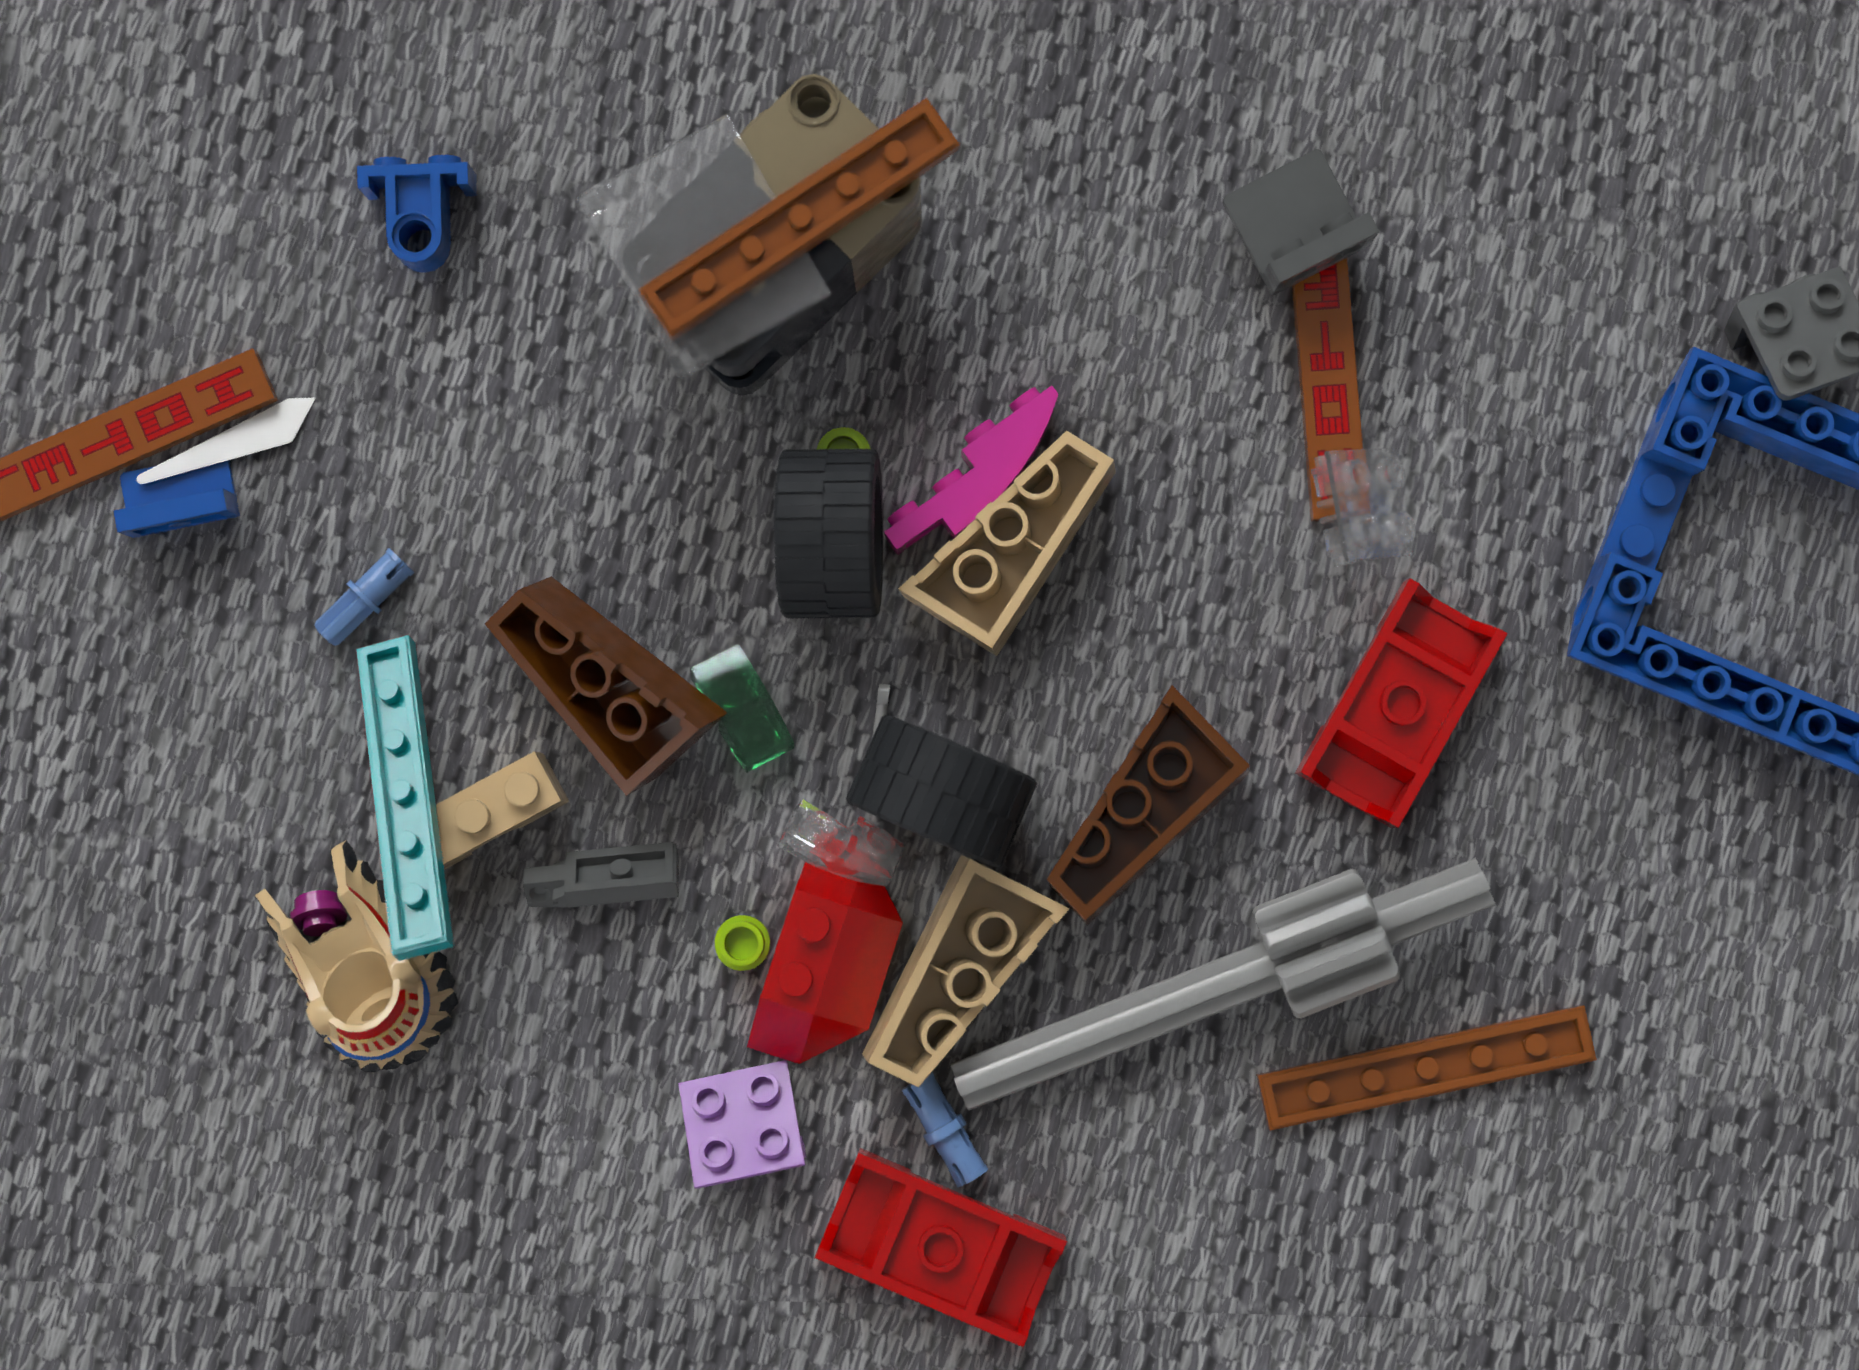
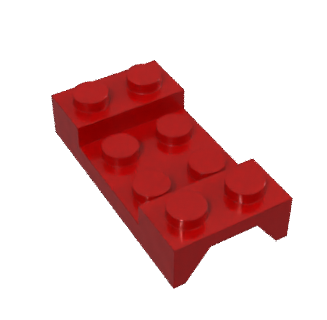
(1400, 705)
(940, 1247)

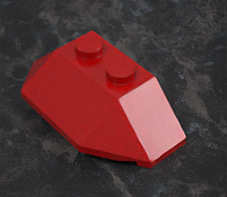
(825, 966)

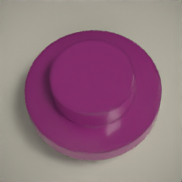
(317, 912)

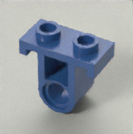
(416, 201)

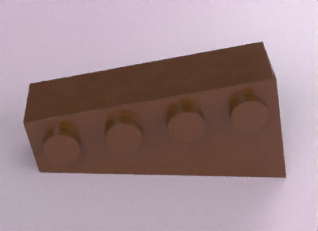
(603, 683)
(1147, 808)

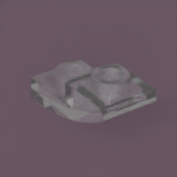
(854, 852)

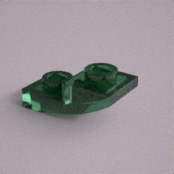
(753, 721)

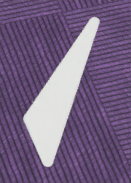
(261, 432)

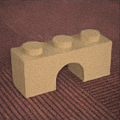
(497, 805)

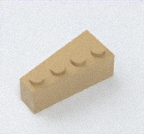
(1007, 553)
(957, 967)

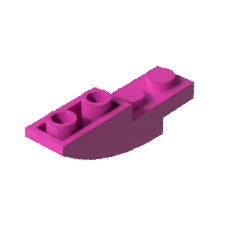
(995, 459)

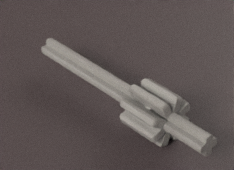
(1315, 946)

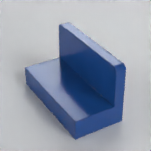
(176, 501)

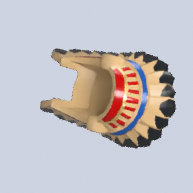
(357, 992)

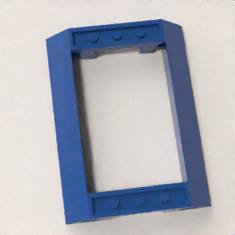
(1741, 404)

